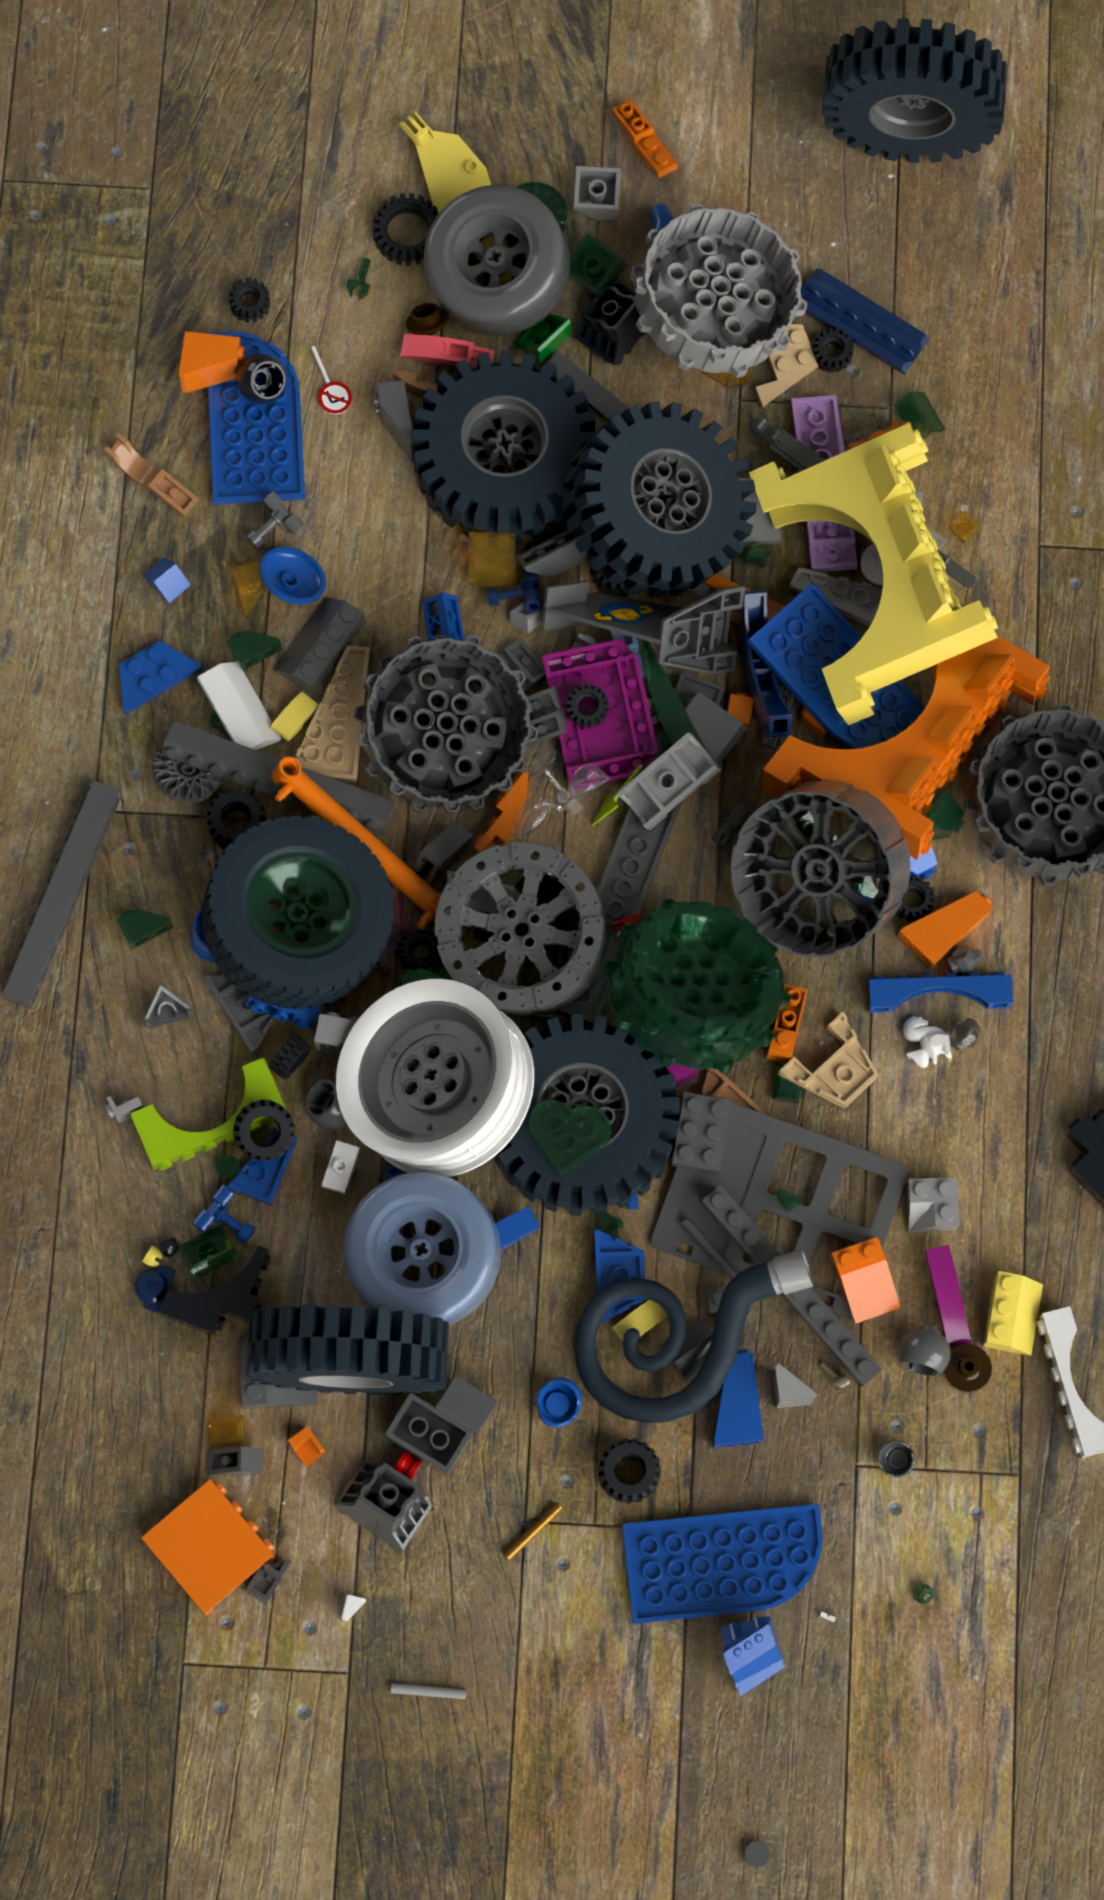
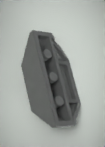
(553, 552)

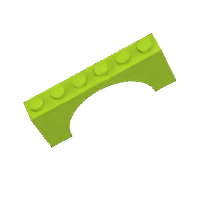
(168, 1144)

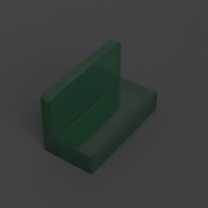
(920, 413)

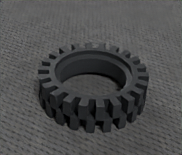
(387, 213)

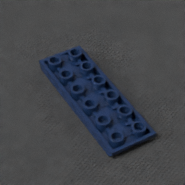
(863, 320)

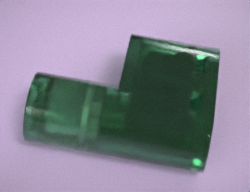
(784, 1089)

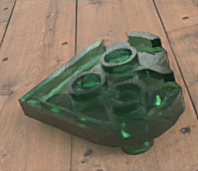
(568, 1134)

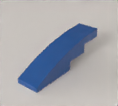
(513, 1228)

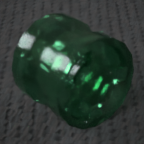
(758, 555)

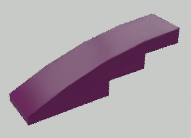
(948, 1296)

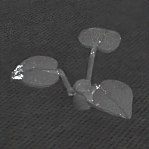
(584, 780)

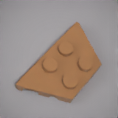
(720, 1086)

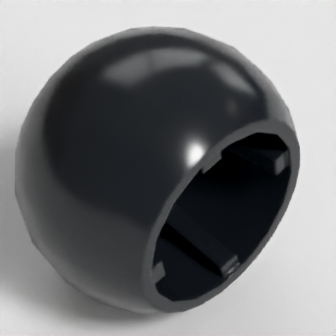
(274, 380)

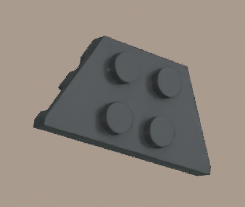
(250, 1025)

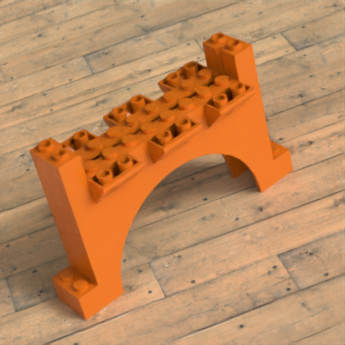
(928, 753)

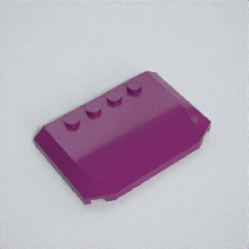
(627, 732)

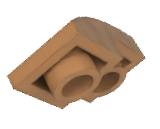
(411, 382)

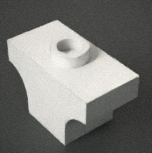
(341, 1167)

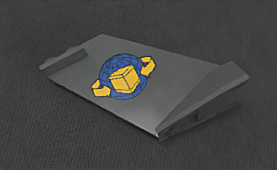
(686, 636)

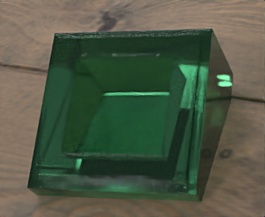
(788, 1200)

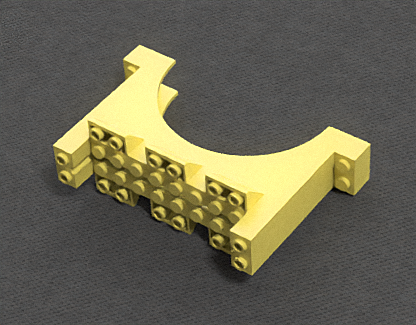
(918, 611)

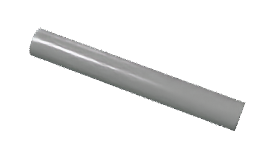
(428, 1691)

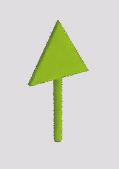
(609, 803)

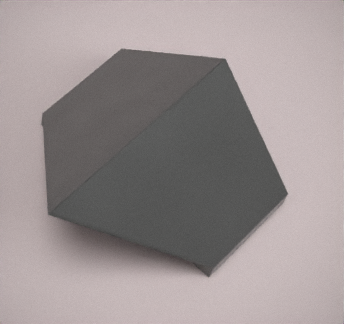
(166, 1009)

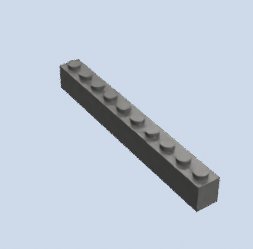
(255, 771)
(61, 895)
(804, 1302)

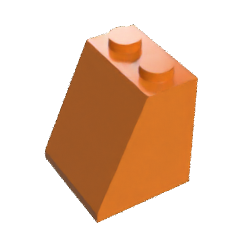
(209, 360)

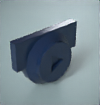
(153, 1285)

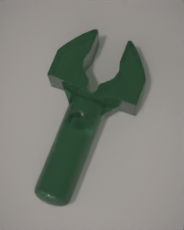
(360, 280)

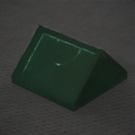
(207, 1252)

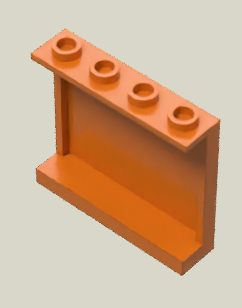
(208, 1545)

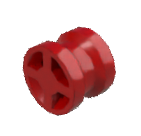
(408, 1465)

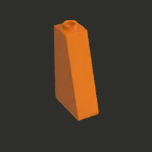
(944, 929)

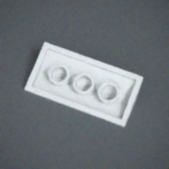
(238, 706)

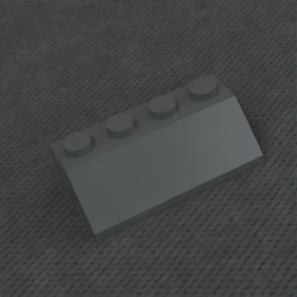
(321, 644)

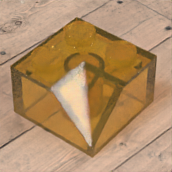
(491, 558)

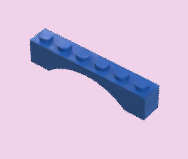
(989, 991)

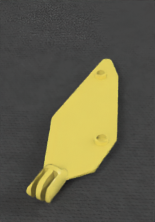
(448, 169)

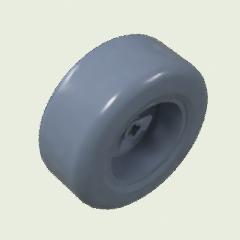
(417, 1199)

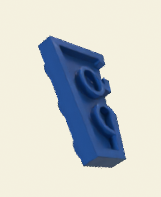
(262, 1179)

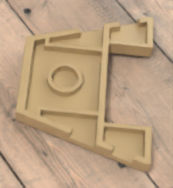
(788, 366)
(842, 1075)

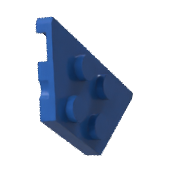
(153, 673)
(616, 1262)

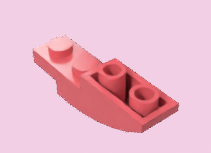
(441, 350)

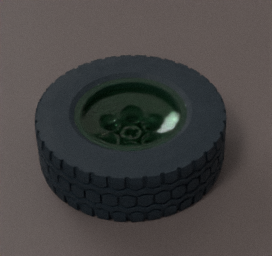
(318, 865)

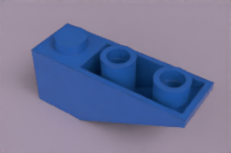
(302, 1018)

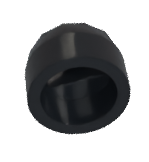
(168, 1247)

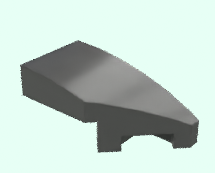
(267, 1580)

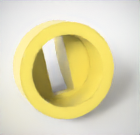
(149, 1258)

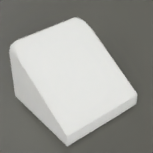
(351, 1606)

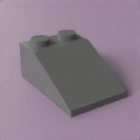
(393, 407)

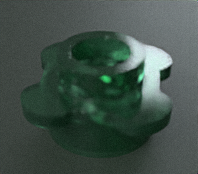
(607, 1220)

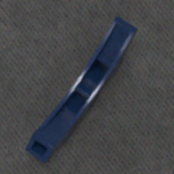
(768, 703)

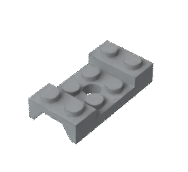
(689, 767)

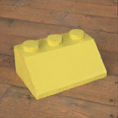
(1013, 1313)

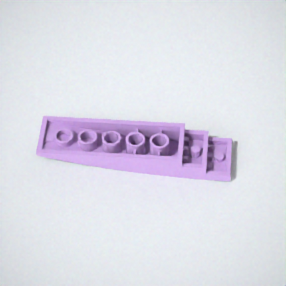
(819, 428)

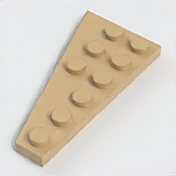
(332, 736)

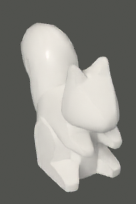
(931, 1038)

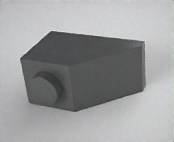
(235, 1461)

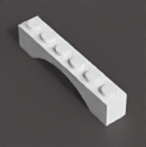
(1059, 1331)

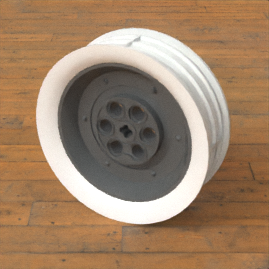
(408, 1030)

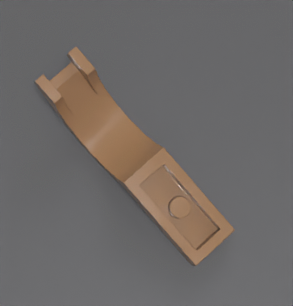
(151, 477)

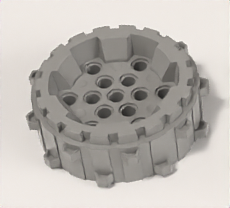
(729, 246)

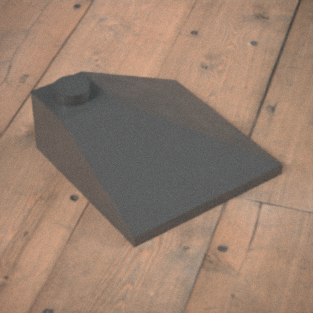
(268, 1396)

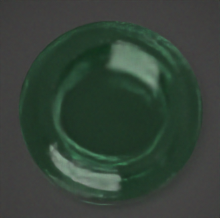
(228, 1167)

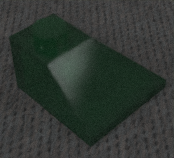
(946, 816)

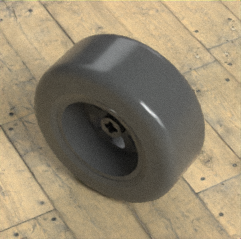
(458, 232)

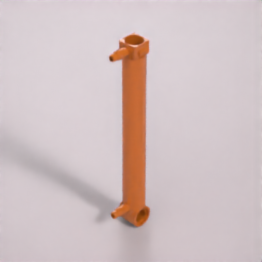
(330, 810)

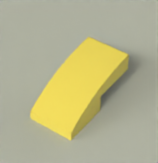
(294, 716)
(643, 1319)

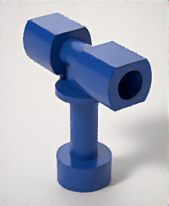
(219, 1212)

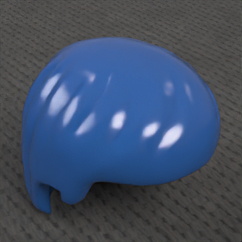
(558, 1402)

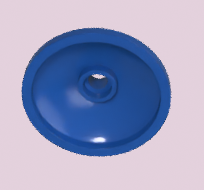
(292, 575)

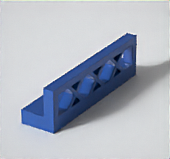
(447, 616)

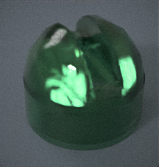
(213, 721)
(918, 1590)

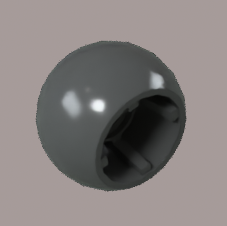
(324, 1106)
(924, 1351)

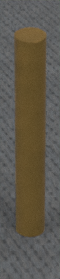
(533, 1531)

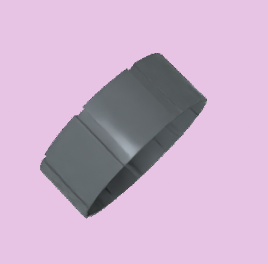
(485, 871)
(757, 885)

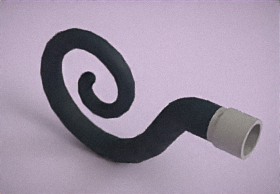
(782, 1275)

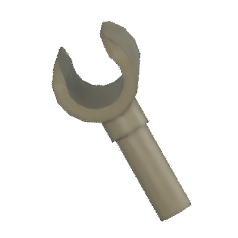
(841, 1382)

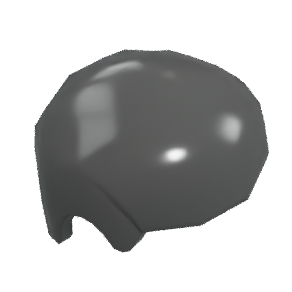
(896, 1458)

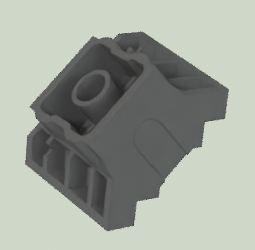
(384, 1503)

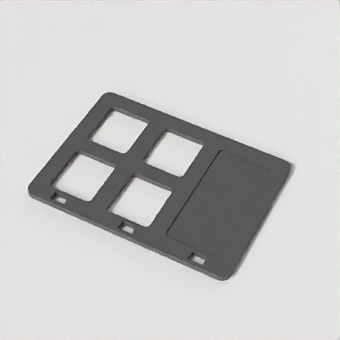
(745, 1172)

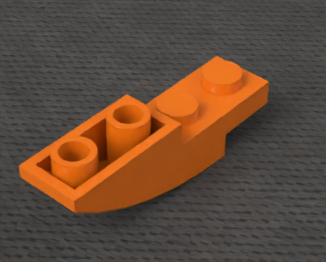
(643, 140)
(507, 806)

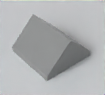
(790, 1390)

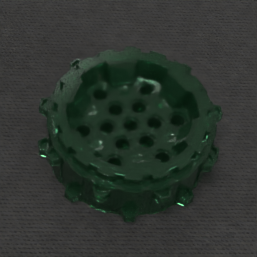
(696, 985)

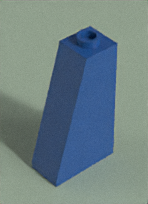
(739, 1406)

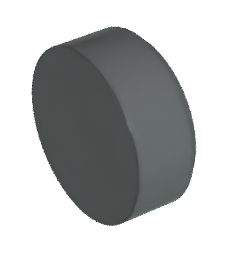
(757, 1854)

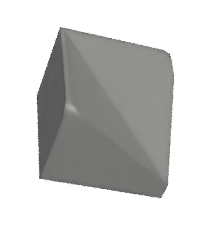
(525, 620)

